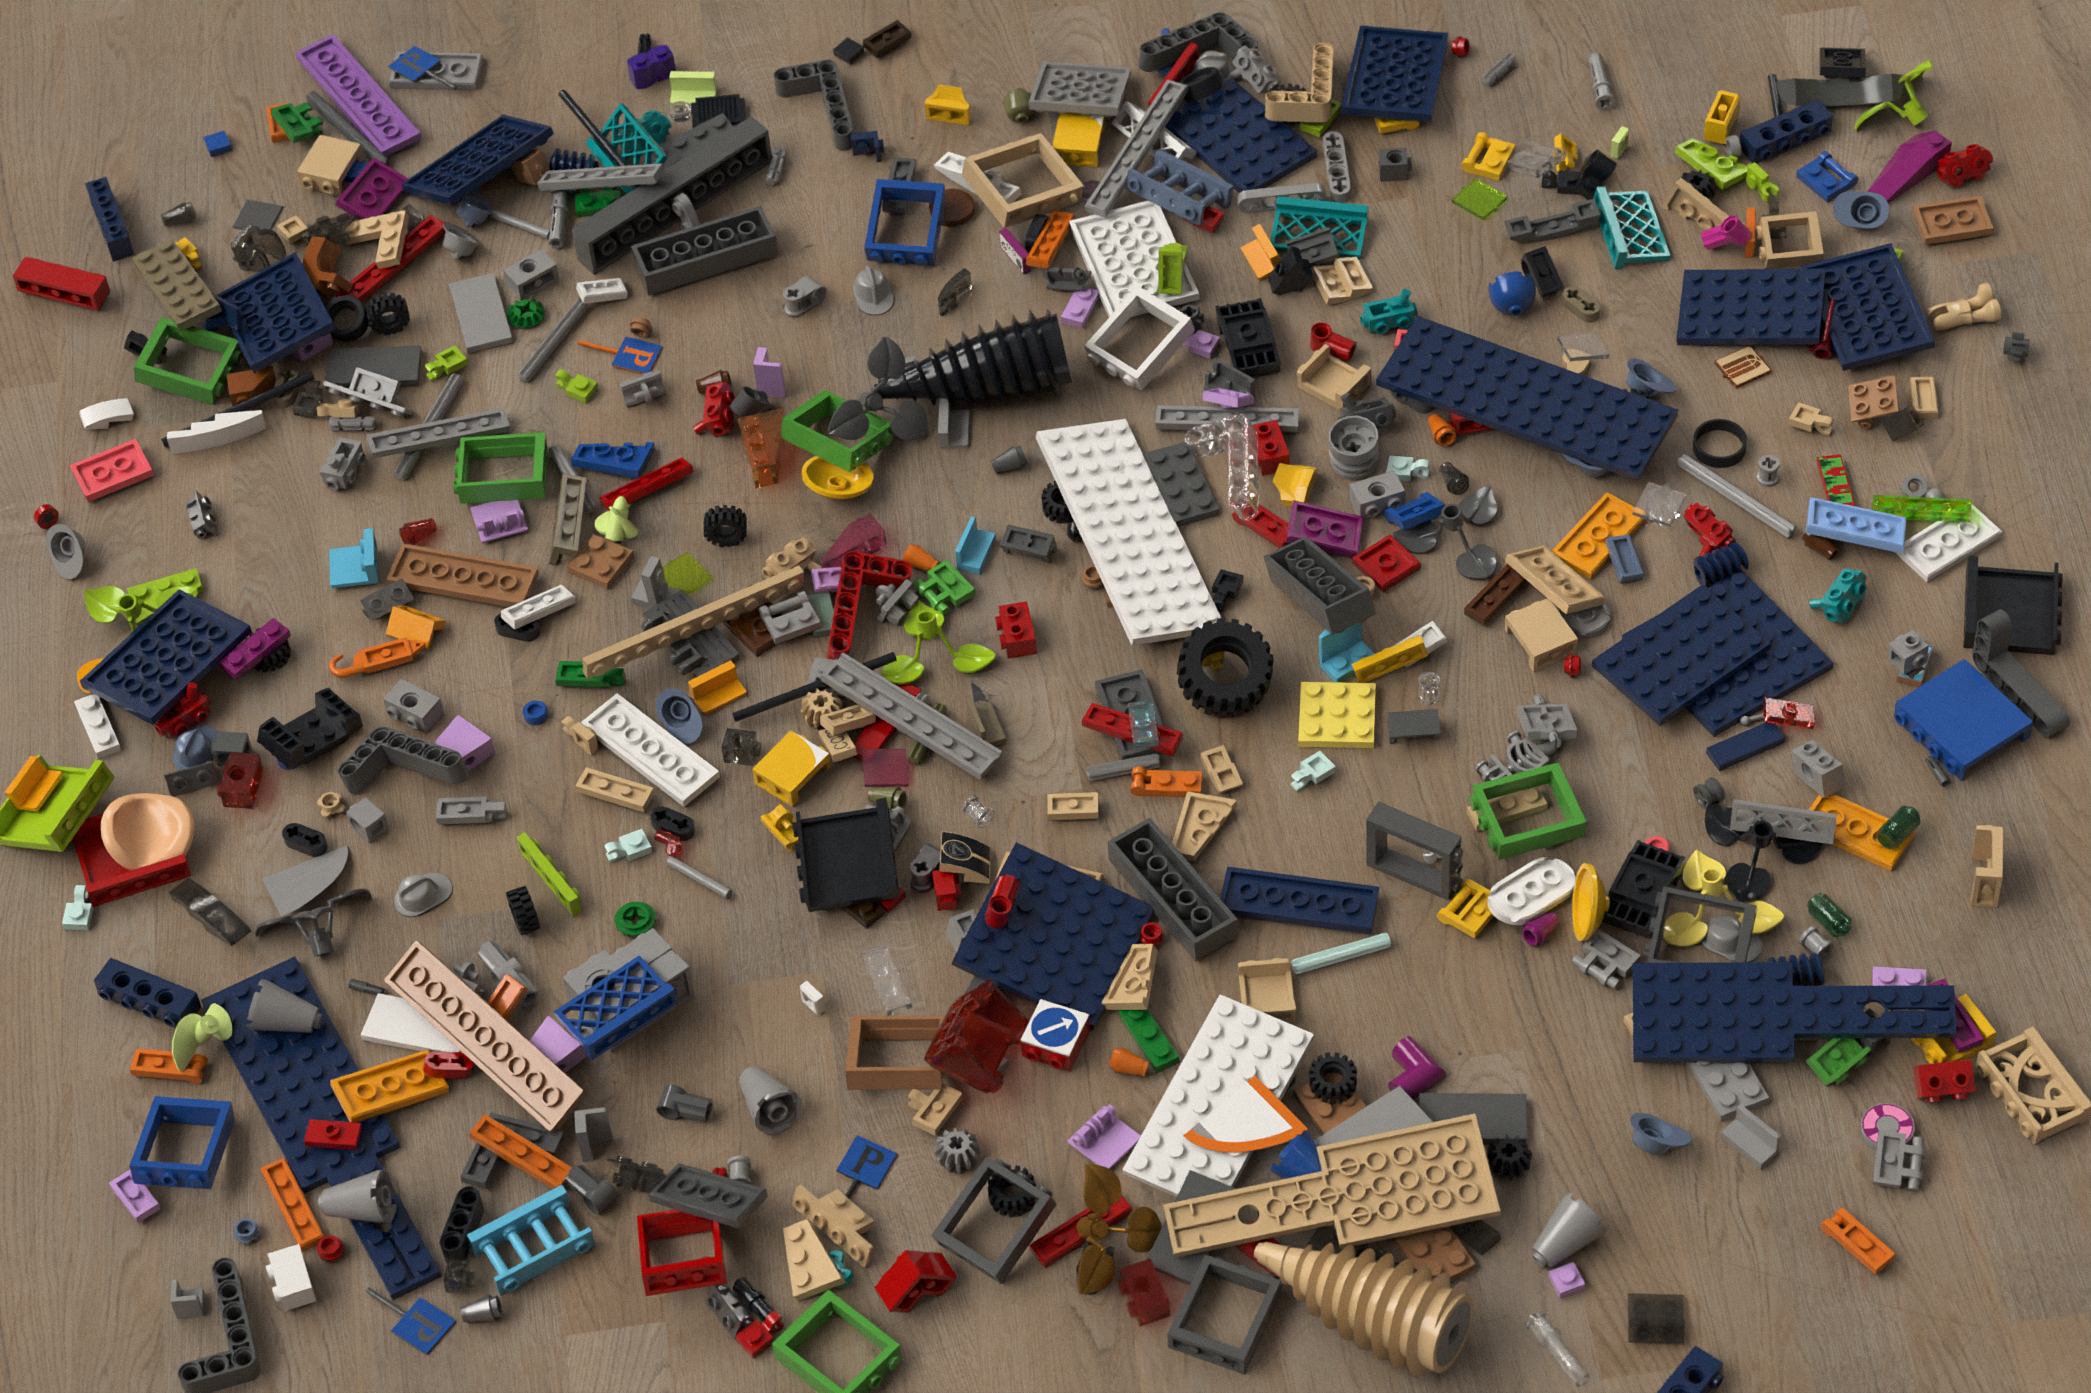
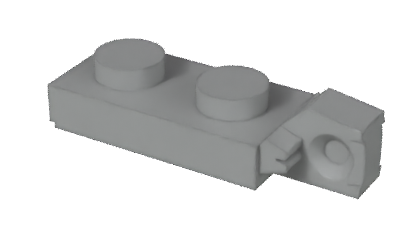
(469, 810)

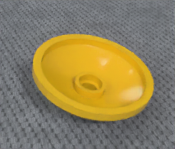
(834, 481)
(1588, 902)

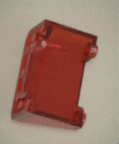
(977, 1037)

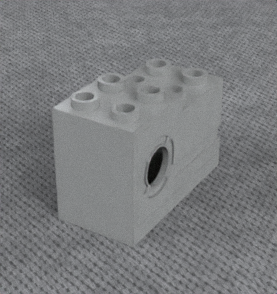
(654, 952)

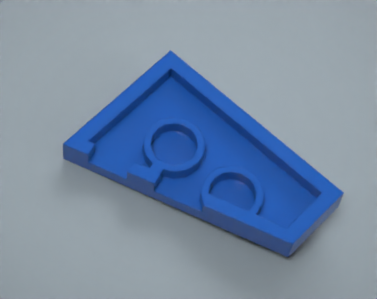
(623, 460)

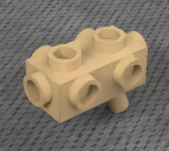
(794, 554)

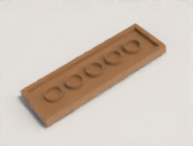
(463, 575)

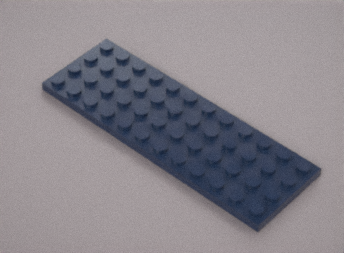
(1527, 398)

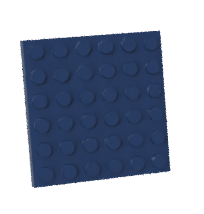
(1779, 671)
(1060, 936)

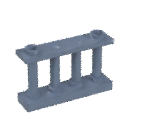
(1186, 175)

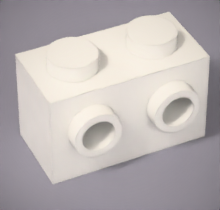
(291, 1277)

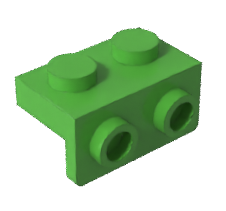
(1835, 1058)

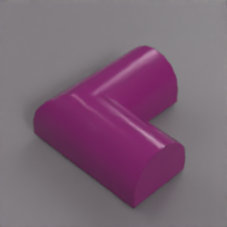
(1421, 1069)

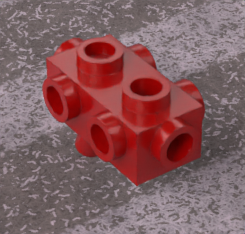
(1972, 163)
(717, 411)
(1711, 531)
(187, 711)

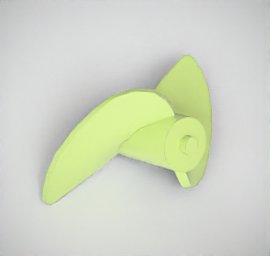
(615, 523)
(196, 1031)

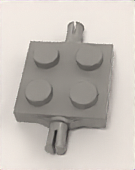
(1546, 721)

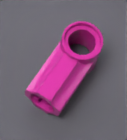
(1730, 231)

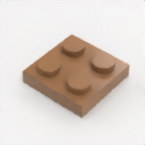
(600, 561)

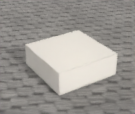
(812, 998)

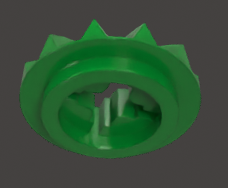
(528, 319)
(626, 915)

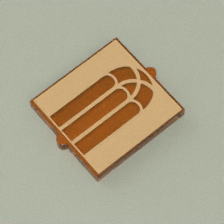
(1742, 367)

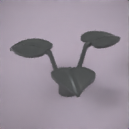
(850, 418)
(1477, 507)
(319, 939)

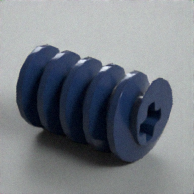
(564, 162)
(1720, 561)
(1805, 968)

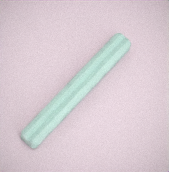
(1341, 953)

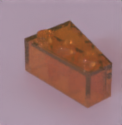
(763, 445)

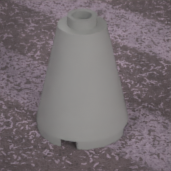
(281, 1011)
(769, 1101)
(361, 1198)
(1566, 1232)

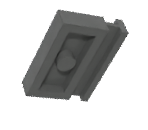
(1316, 247)

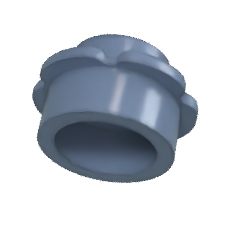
(243, 1226)

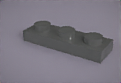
(903, 170)

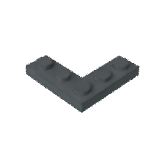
(484, 1162)

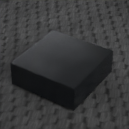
(848, 50)

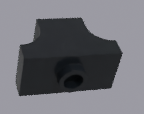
(1290, 273)

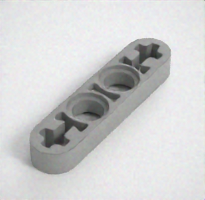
(1336, 166)
(1284, 191)

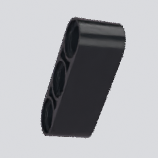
(461, 1214)

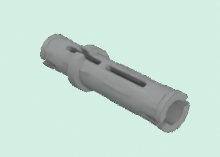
(559, 212)

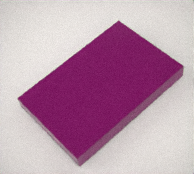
(372, 191)
(1327, 528)

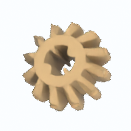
(819, 704)

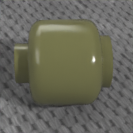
(1017, 105)

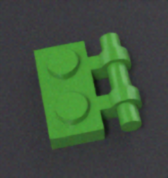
(949, 582)

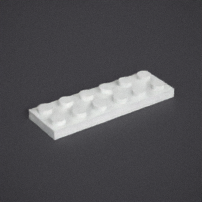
(651, 750)

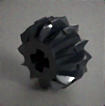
(1701, 182)
(1509, 1157)

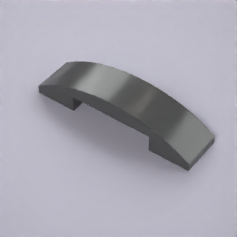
(1553, 226)

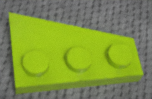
(1705, 158)

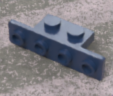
(230, 315)

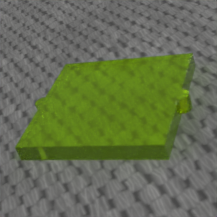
(1479, 199)
(685, 574)

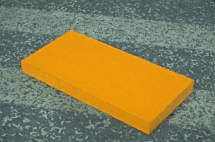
(1585, 544)
(1858, 831)
(387, 1087)

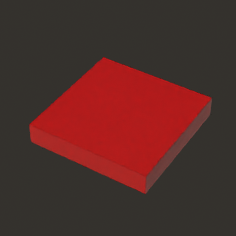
(1386, 563)

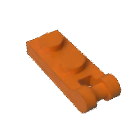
(1165, 782)
(161, 1065)
(1858, 1241)

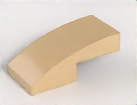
(1220, 769)

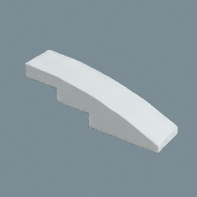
(952, 166)
(210, 434)

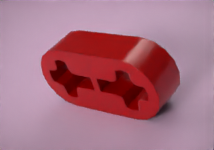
(447, 1065)

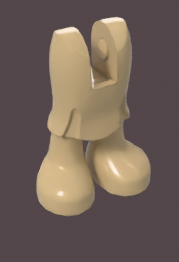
(1959, 312)

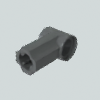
(677, 1102)
(595, 1193)

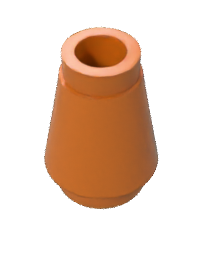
(1441, 430)
(919, 558)
(1128, 1062)

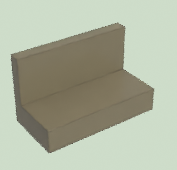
(985, 722)

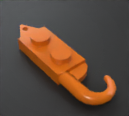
(379, 657)

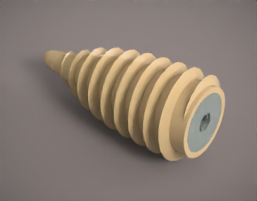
(1378, 1305)

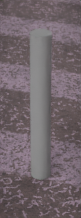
(519, 223)
(699, 877)

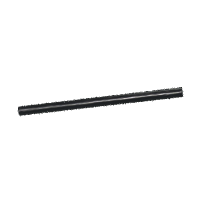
(593, 130)
(259, 399)
(803, 691)

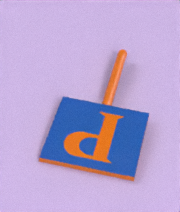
(632, 355)

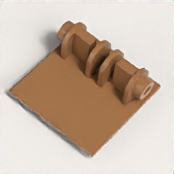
(1872, 400)

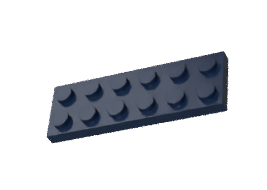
(1300, 900)

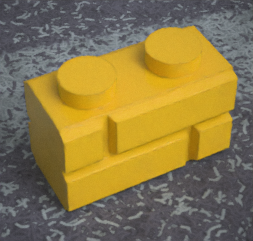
(1722, 117)

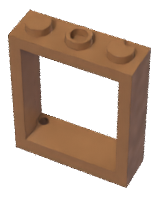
(891, 1077)

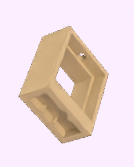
(1794, 258)

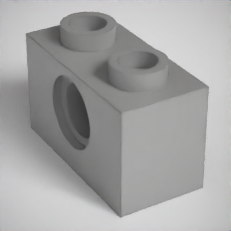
(531, 275)
(1376, 494)
(413, 706)
(1818, 769)

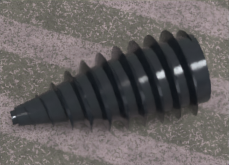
(989, 365)

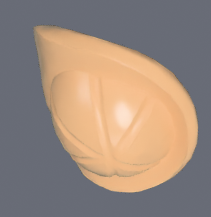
(146, 829)

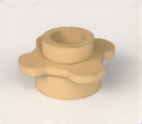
(330, 799)

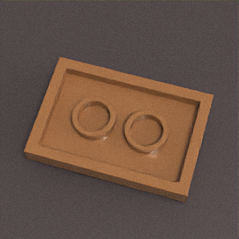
(1952, 220)

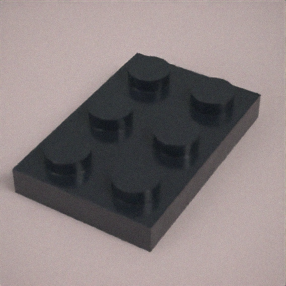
(1842, 62)

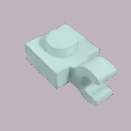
(1405, 467)
(1313, 768)
(630, 845)
(78, 914)

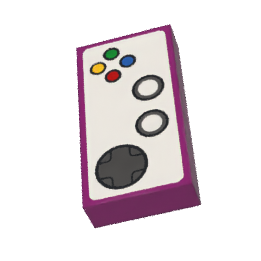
(1014, 250)

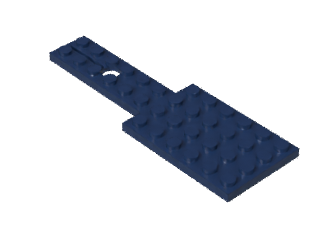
(1756, 1012)

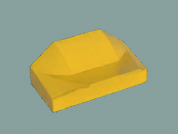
(948, 106)
(1294, 482)

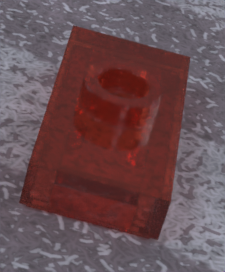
(1788, 713)

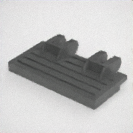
(706, 648)

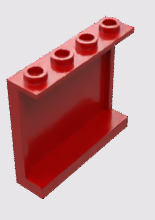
(108, 879)

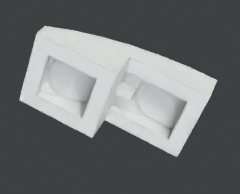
(102, 413)

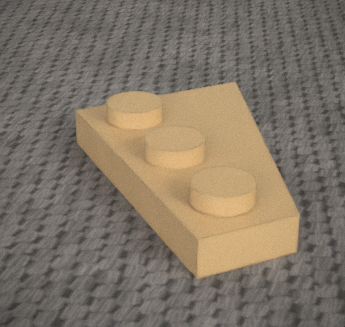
(1694, 205)
(1133, 981)

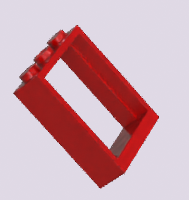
(684, 1274)

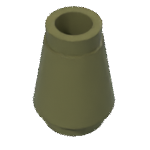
(894, 796)

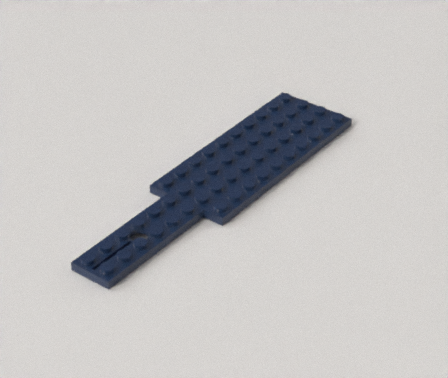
(291, 1084)

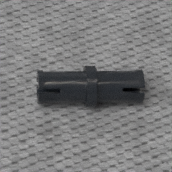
(753, 1299)

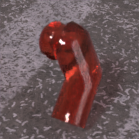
(672, 842)

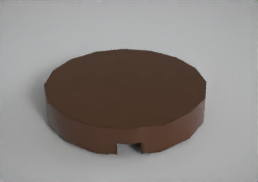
(958, 207)

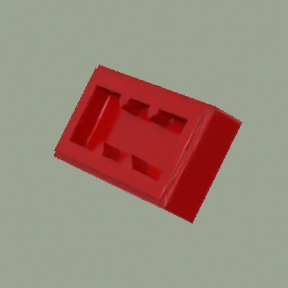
(333, 1134)

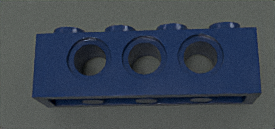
(1786, 131)
(109, 219)
(145, 993)
(1696, 1366)

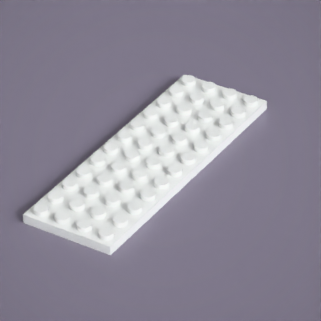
(1128, 531)

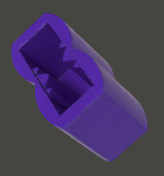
(651, 66)

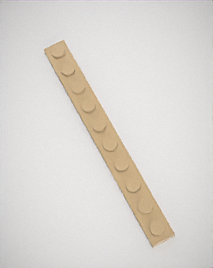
(693, 622)

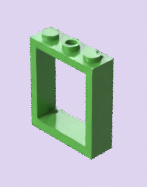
(178, 384)
(797, 431)
(497, 447)
(1513, 845)
(810, 1321)

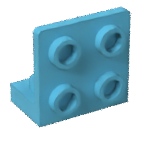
(356, 563)
(1340, 651)

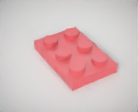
(111, 470)

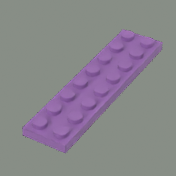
(358, 95)

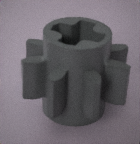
(1195, 315)
(2016, 346)

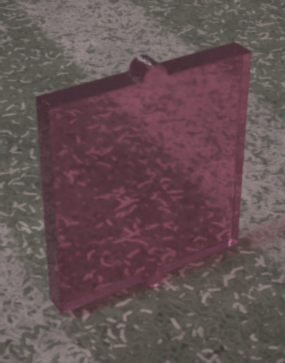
(885, 768)

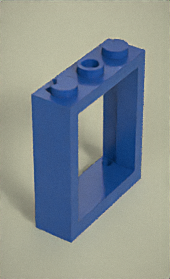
(913, 192)
(184, 1112)

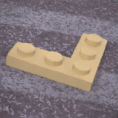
(389, 228)

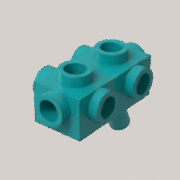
(654, 124)
(1389, 313)
(1842, 596)

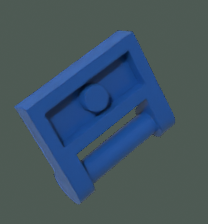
(1822, 181)
(1415, 512)

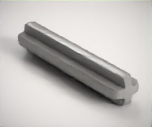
(1122, 767)

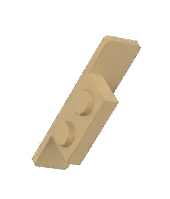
(838, 1220)

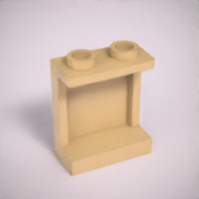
(328, 164)
(1331, 378)
(1542, 633)
(1987, 881)
(1268, 987)

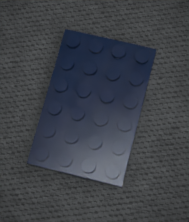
(1395, 73)
(1238, 139)
(477, 159)
(1751, 307)
(1873, 308)
(278, 312)
(164, 655)
(1681, 655)

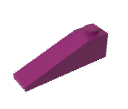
(1911, 164)

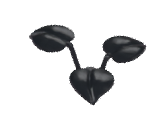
(1744, 880)

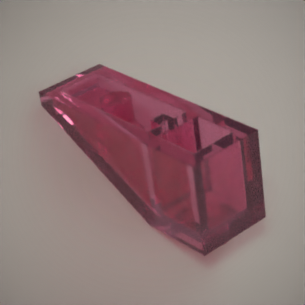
(862, 536)

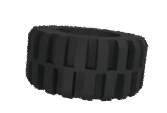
(1228, 638)

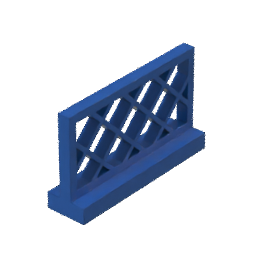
(632, 1019)

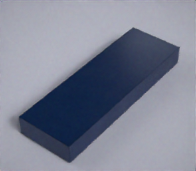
(1745, 745)

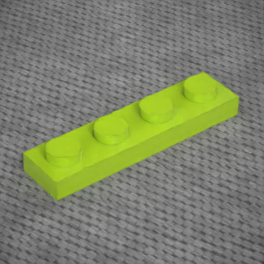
(546, 870)

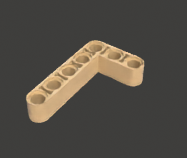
(1306, 106)

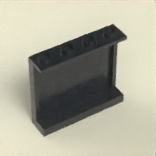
(2026, 597)
(846, 858)

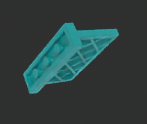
(629, 121)
(1321, 213)
(1613, 228)

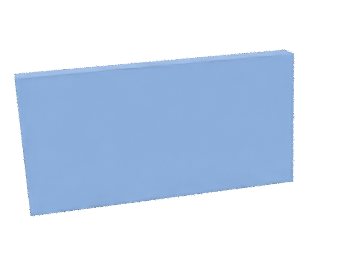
(1856, 525)

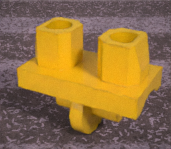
(780, 825)

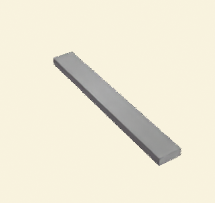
(1136, 148)

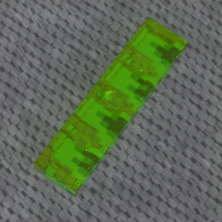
(1924, 508)

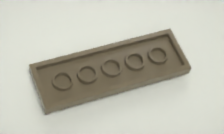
(176, 284)

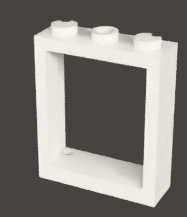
(1139, 378)

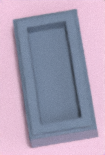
(1624, 558)

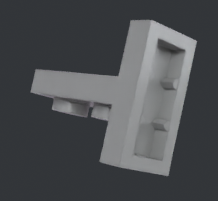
(653, 586)

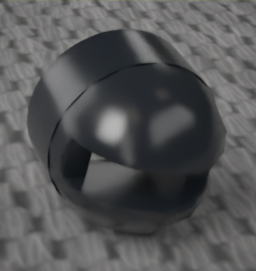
(1072, 531)

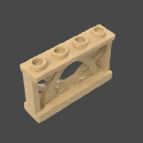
(2023, 1106)

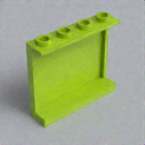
(61, 813)

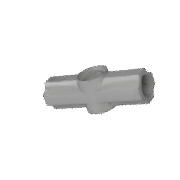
(500, 963)

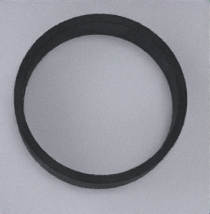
(1715, 461)

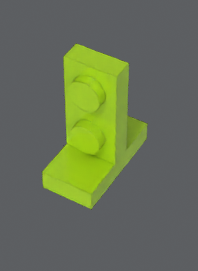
(1170, 268)

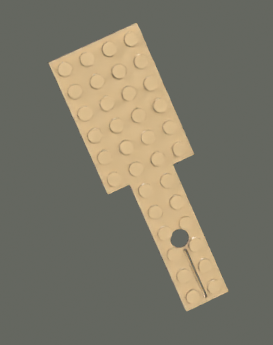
(1366, 1188)

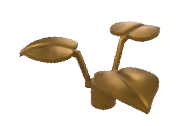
(1099, 1192)

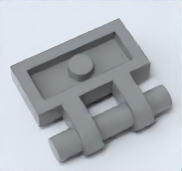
(1610, 953)
(1890, 1157)

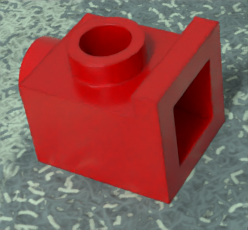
(946, 889)

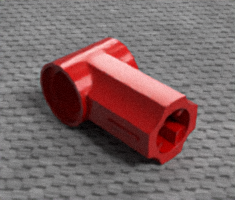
(1339, 346)
(1002, 901)

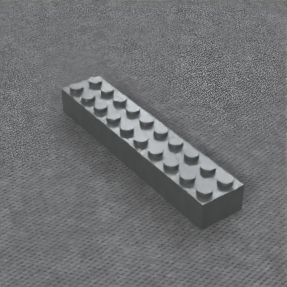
(649, 208)

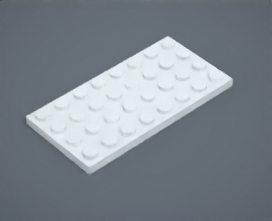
(1225, 1055)

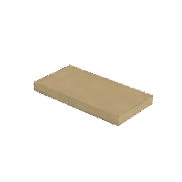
(1555, 579)

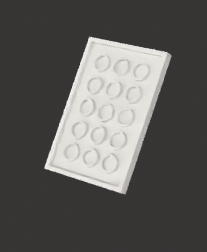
(1125, 254)

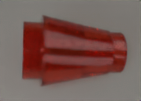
(416, 531)

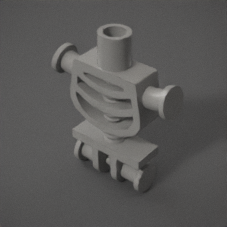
(1533, 758)

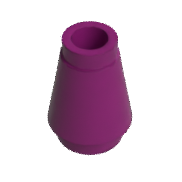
(1538, 930)

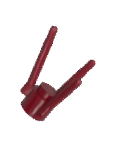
(1825, 348)

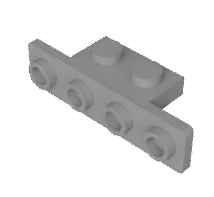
(374, 388)

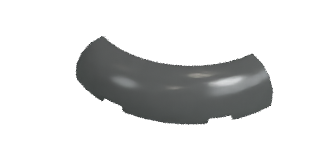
(1841, 90)

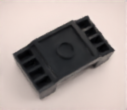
(1248, 337)
(312, 732)
(1637, 885)

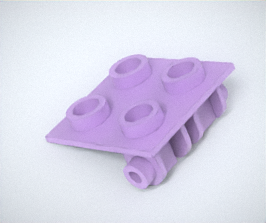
(498, 519)
(1104, 1138)

